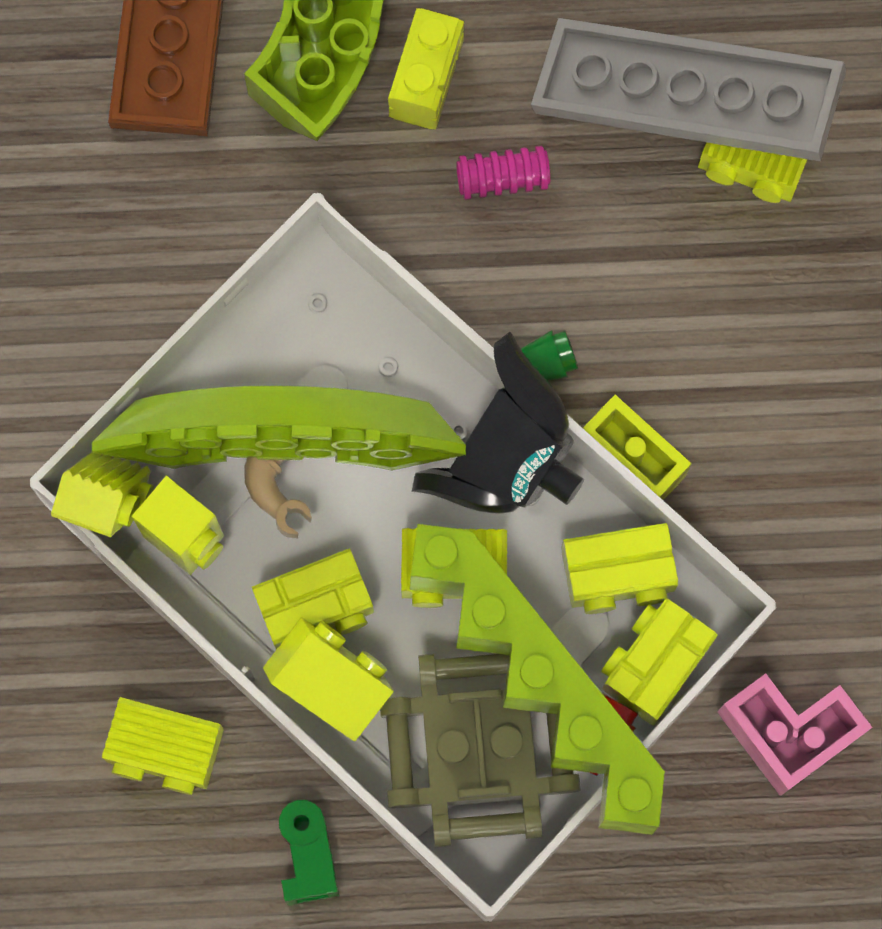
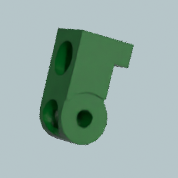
(307, 834)

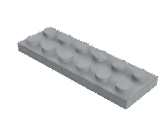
(690, 88)

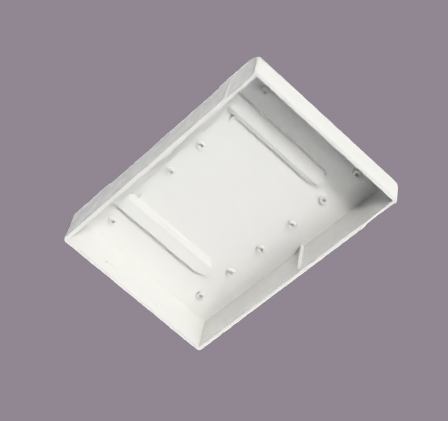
(345, 315)

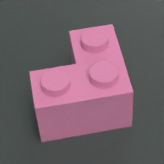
(788, 744)

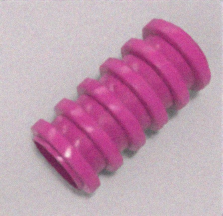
(503, 172)

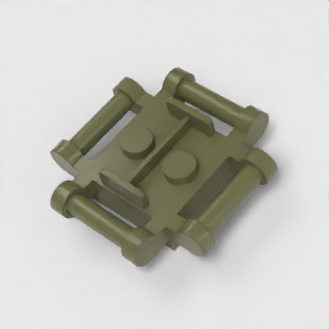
(472, 753)

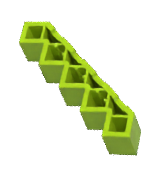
(541, 675)

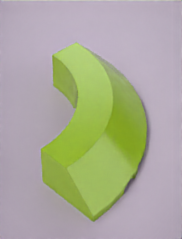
(314, 61)
(280, 425)

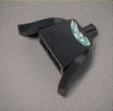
(513, 447)

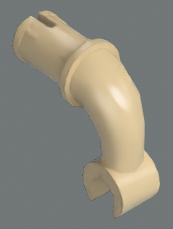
(263, 490)

